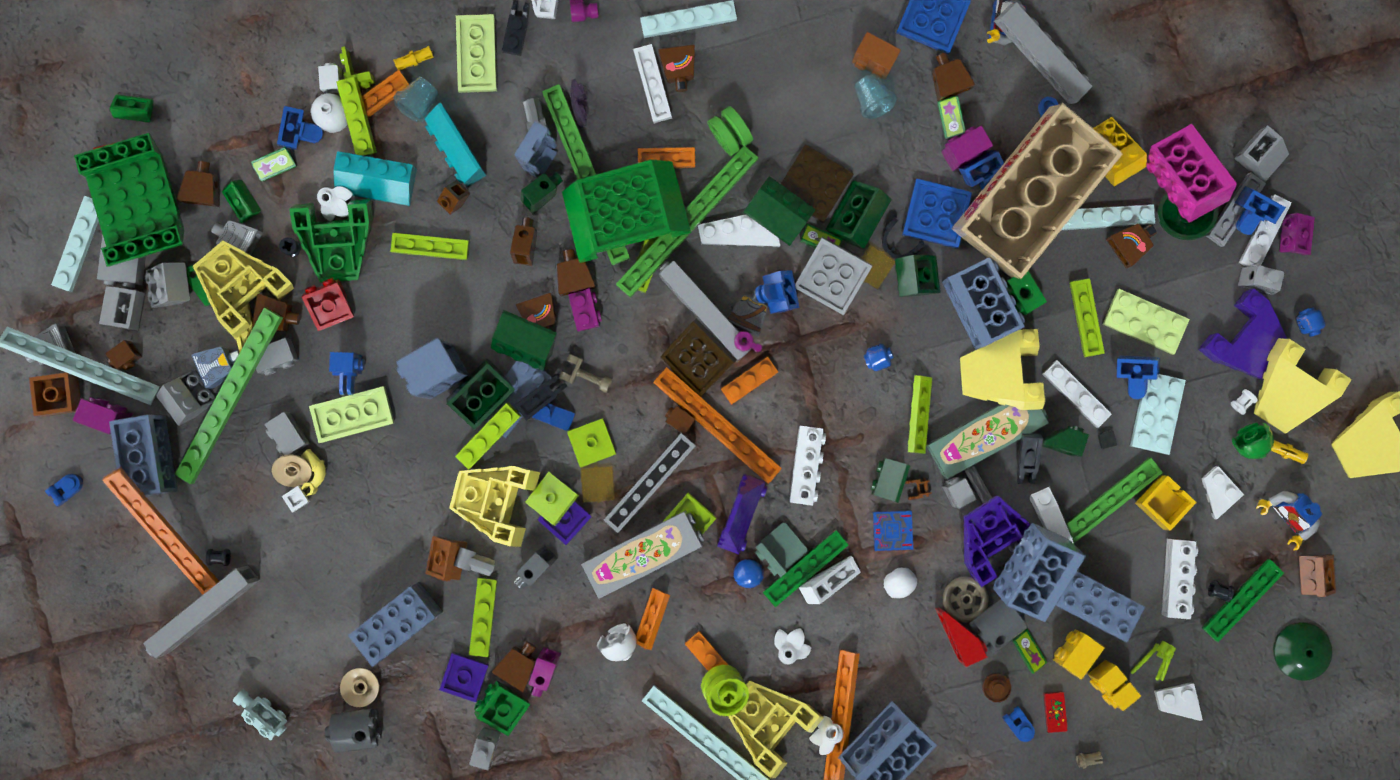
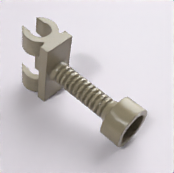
(604, 383)

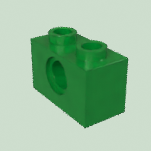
(1034, 296)

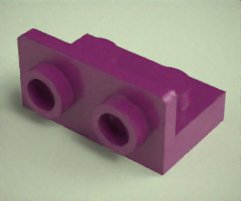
(1297, 234)
(584, 310)

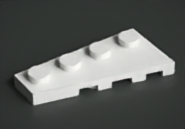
(736, 231)

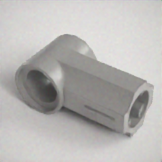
(534, 113)
(470, 560)

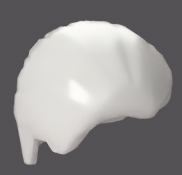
(900, 583)

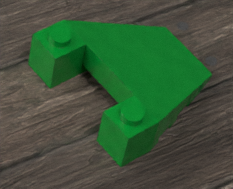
(335, 246)

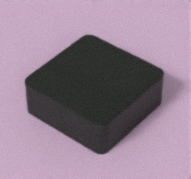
(1107, 439)

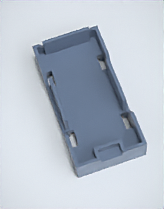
(536, 150)

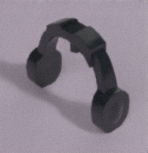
(916, 249)

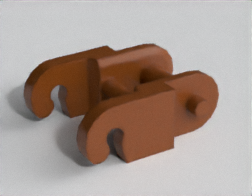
(920, 495)

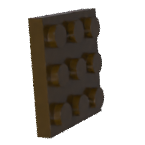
(817, 181)
(698, 358)

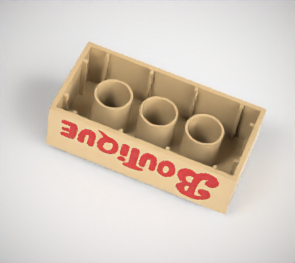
(1037, 190)

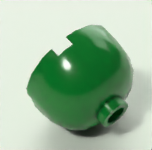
(1254, 441)

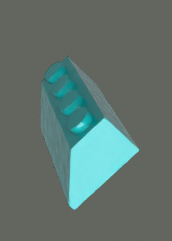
(454, 146)
(375, 178)

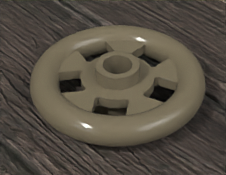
(949, 597)

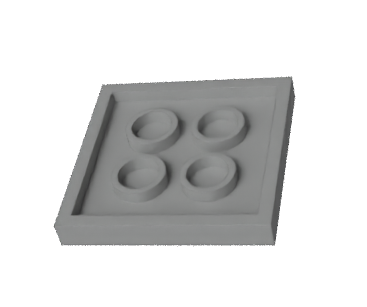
(833, 275)

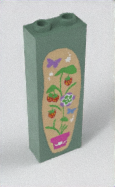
(983, 437)

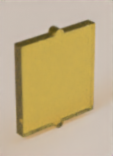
(881, 266)
(597, 484)

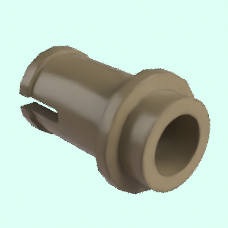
(1085, 760)

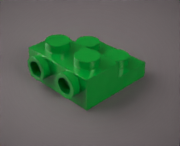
(501, 708)

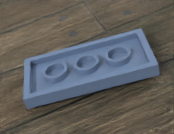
(524, 380)

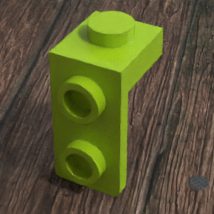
(364, 79)

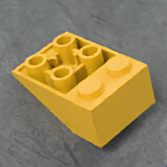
(1133, 156)

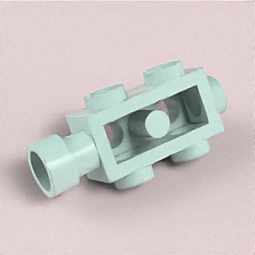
(261, 715)

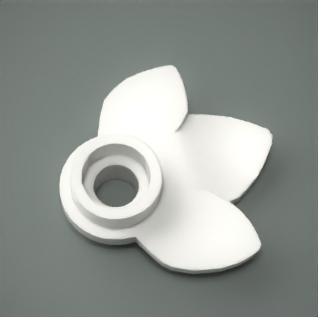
(336, 204)
(791, 642)
(825, 736)

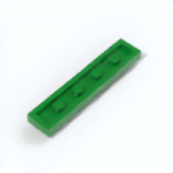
(805, 568)
(1243, 600)

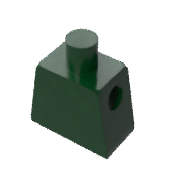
(540, 191)

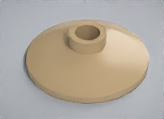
(291, 476)
(351, 692)

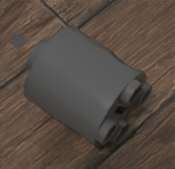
(998, 625)
(353, 730)

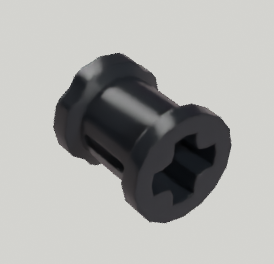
(284, 245)
(218, 557)
(1221, 591)

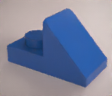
(555, 416)

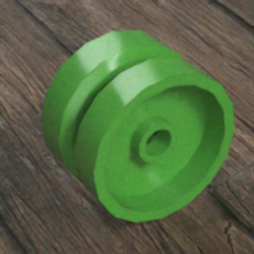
(730, 130)

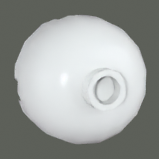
(328, 113)
(618, 644)

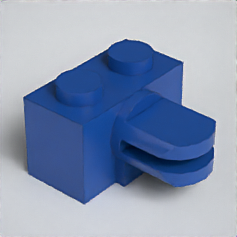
(294, 129)
(981, 169)
(1256, 209)
(778, 292)
(347, 367)
(1138, 371)

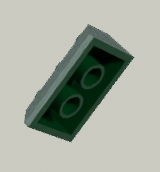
(779, 210)
(859, 214)
(523, 340)
(480, 394)

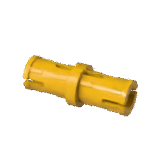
(413, 58)
(1287, 451)

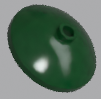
(1182, 229)
(1291, 650)

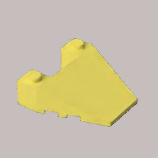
(233, 280)
(996, 372)
(1291, 394)
(1372, 440)
(488, 500)
(766, 722)

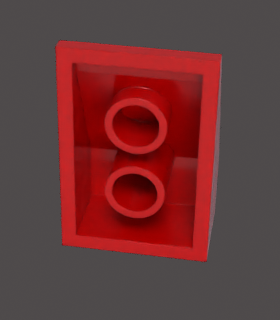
(965, 645)

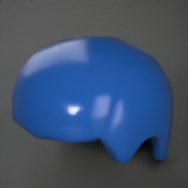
(748, 573)

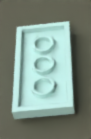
(1158, 415)

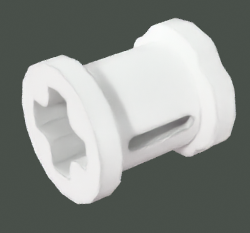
(1244, 401)

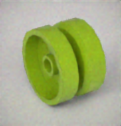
(724, 690)

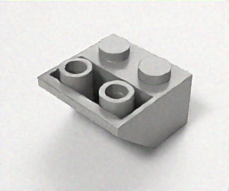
(1263, 153)
(167, 284)
(122, 308)
(185, 397)

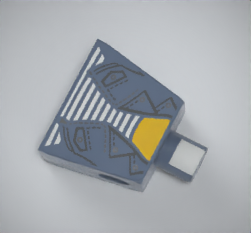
(214, 365)

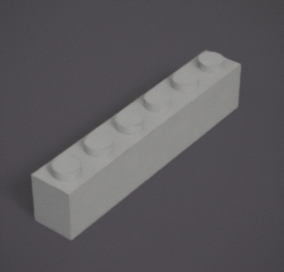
(1043, 53)
(649, 483)

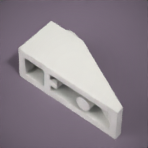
(1049, 512)
(829, 581)

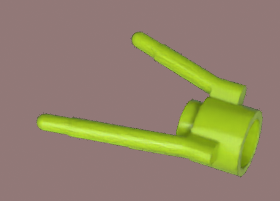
(1165, 652)

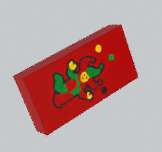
(1055, 712)

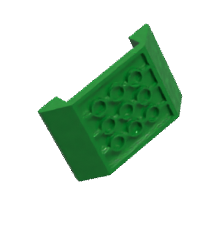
(132, 198)
(625, 207)

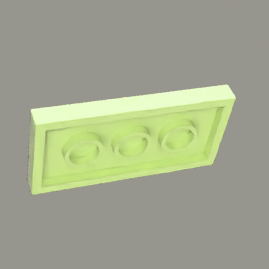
(476, 53)
(1146, 321)
(351, 414)

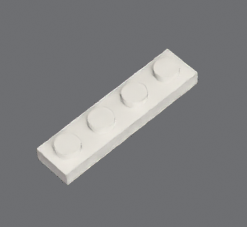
(652, 83)
(1263, 237)
(1076, 393)

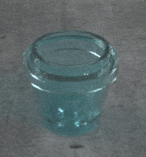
(874, 97)
(416, 99)

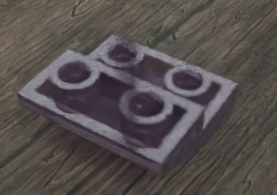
(577, 99)

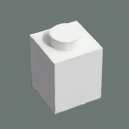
(328, 76)

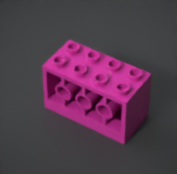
(1190, 173)

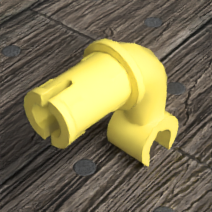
(319, 471)

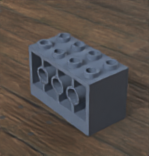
(973, 311)
(432, 369)
(145, 453)
(1038, 572)
(1100, 606)
(395, 623)
(887, 747)

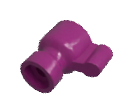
(580, 11)
(744, 341)

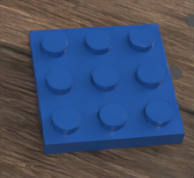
(933, 22)
(934, 212)

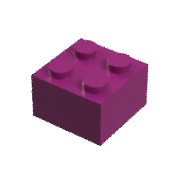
(967, 147)
(98, 412)

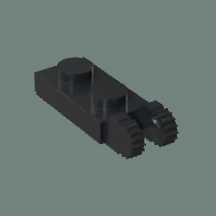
(516, 30)
(539, 398)
(1029, 457)

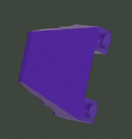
(1254, 341)
(741, 514)
(988, 532)

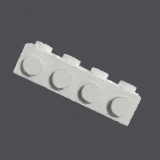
(806, 465)
(1179, 578)

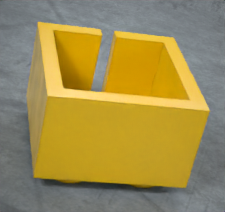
(1164, 504)
(1078, 653)
(1111, 683)

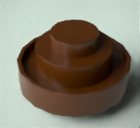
(996, 687)

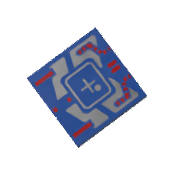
(893, 530)

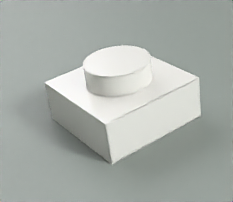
(296, 499)

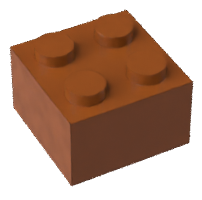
(875, 56)
(54, 394)

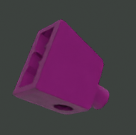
(544, 671)

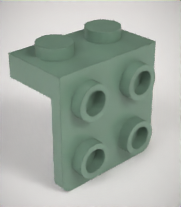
(780, 549)

